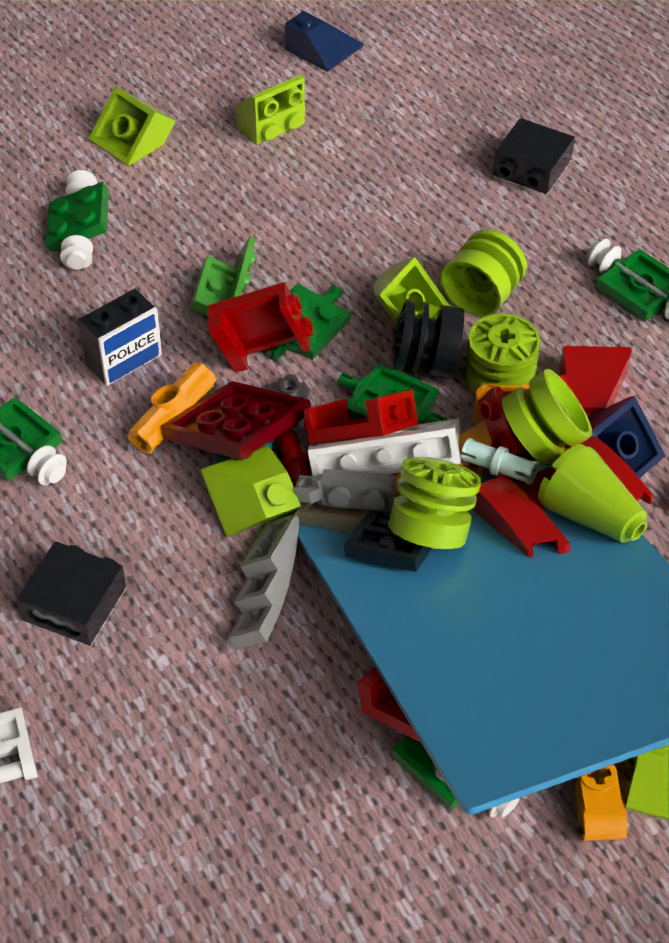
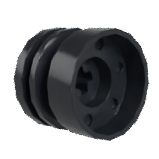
(428, 338)

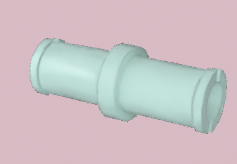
(499, 461)

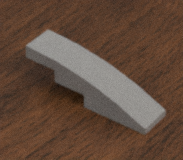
(269, 576)

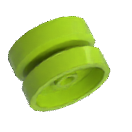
(546, 417)

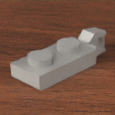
(348, 490)

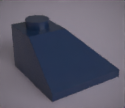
(318, 41)
(628, 434)

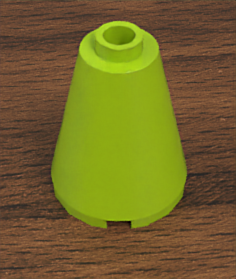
(592, 495)

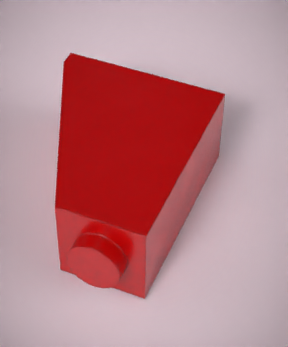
(595, 373)

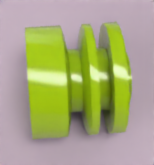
(483, 272)
(501, 351)
(434, 503)

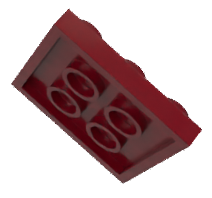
(236, 420)

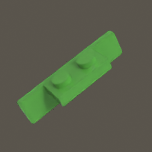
(220, 281)

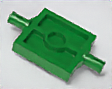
(325, 317)
(385, 381)

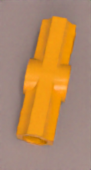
(168, 403)

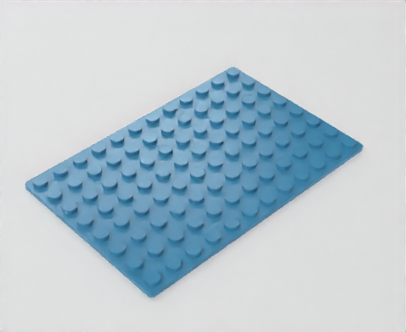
(513, 659)

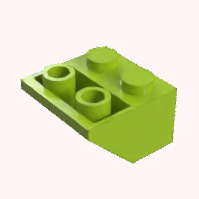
(273, 110)

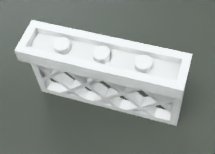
(387, 452)

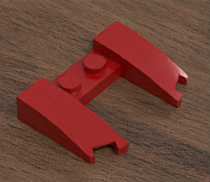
(519, 516)

